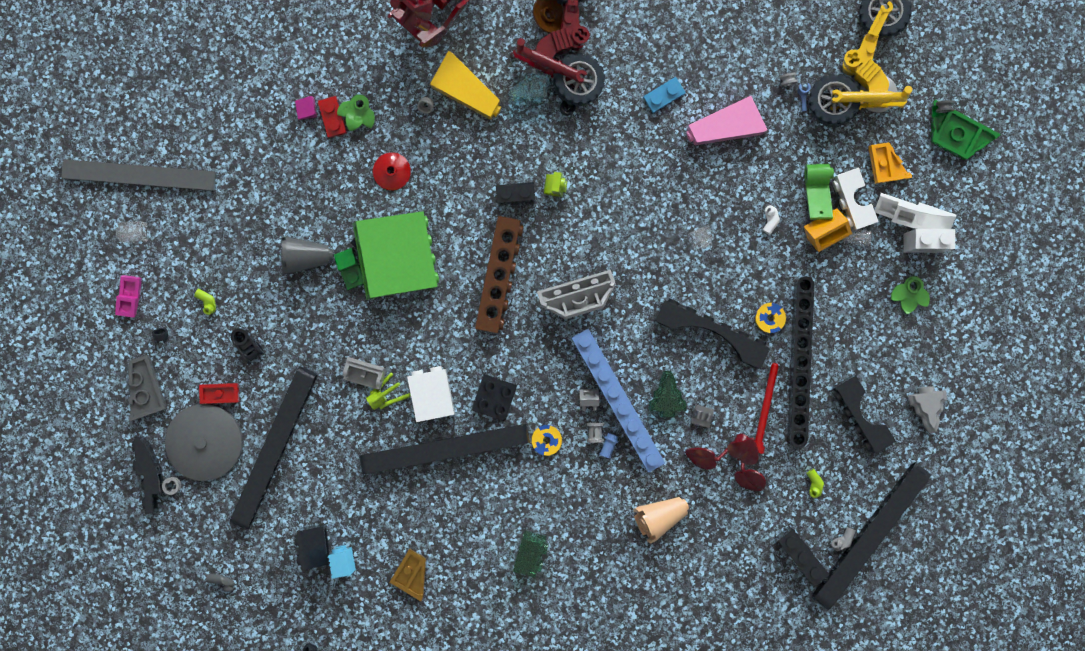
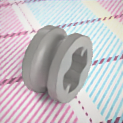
(788, 79)
(169, 480)

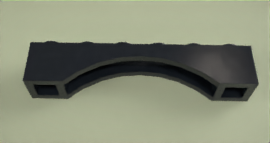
(747, 350)

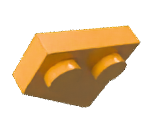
(886, 164)

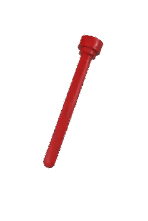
(765, 407)

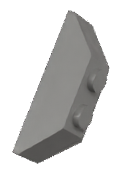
(578, 295)

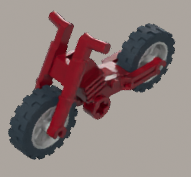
(558, 43)

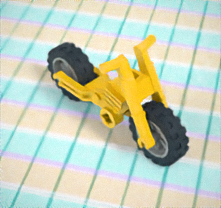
(863, 69)

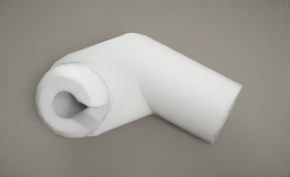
(772, 218)

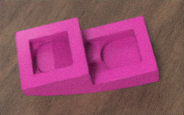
(128, 296)

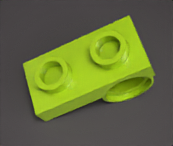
(555, 184)

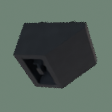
(312, 547)

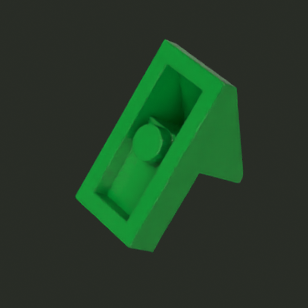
(349, 268)

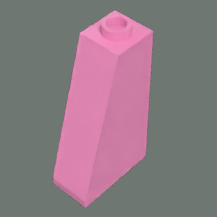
(730, 123)

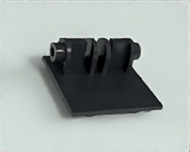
(494, 397)

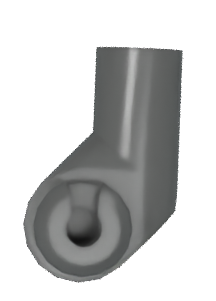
(222, 580)

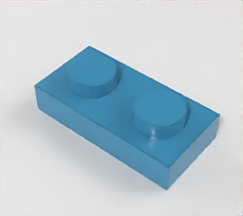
(664, 95)

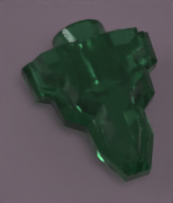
(667, 397)

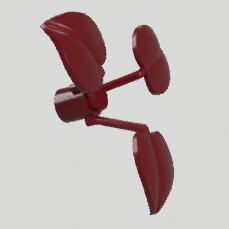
(741, 448)

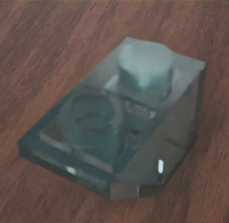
(532, 88)

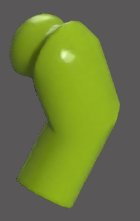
(208, 301)
(816, 485)

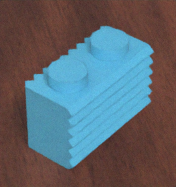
(341, 561)

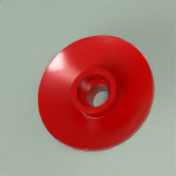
(395, 180)

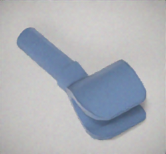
(803, 94)

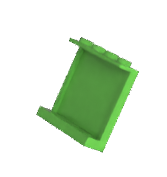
(395, 254)

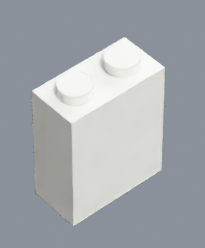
(929, 240)
(431, 394)

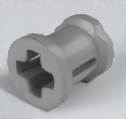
(595, 432)

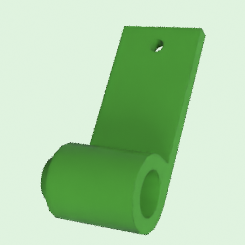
(817, 190)

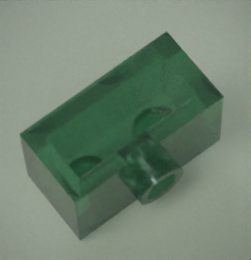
(529, 555)

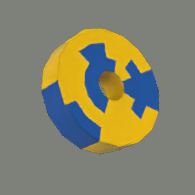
(778, 314)
(555, 440)

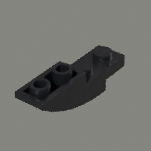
(147, 464)

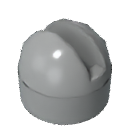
(422, 108)

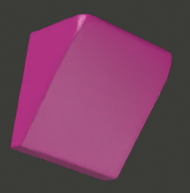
(306, 108)

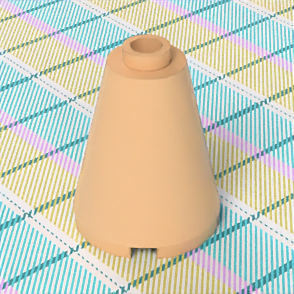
(660, 517)

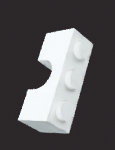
(846, 185)

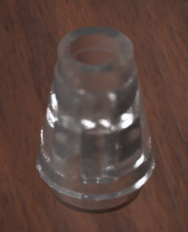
(859, 238)

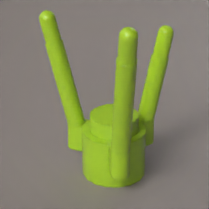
(377, 399)

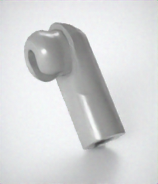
(844, 541)

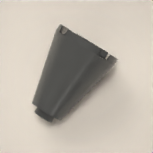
(303, 254)

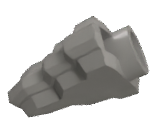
(928, 406)

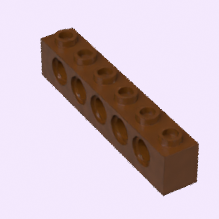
(503, 226)

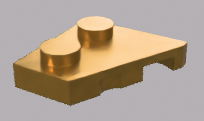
(411, 574)

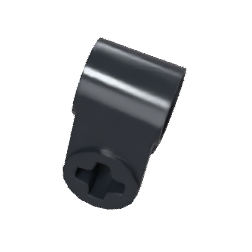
(247, 345)

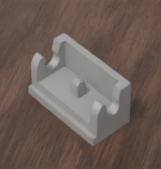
(364, 373)

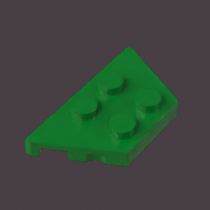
(959, 133)

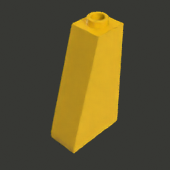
(464, 87)

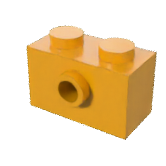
(827, 232)

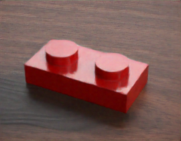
(333, 123)
(219, 393)

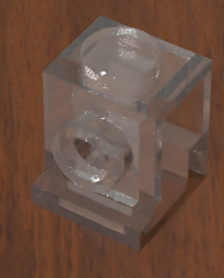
(701, 238)

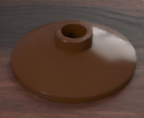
(548, 15)

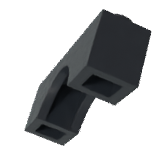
(850, 394)

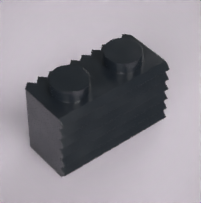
(515, 193)

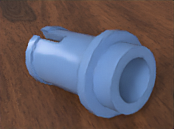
(609, 444)

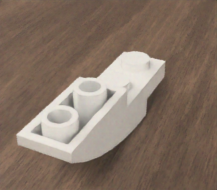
(913, 215)

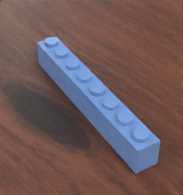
(618, 400)

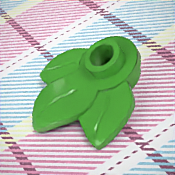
(354, 115)
(911, 298)

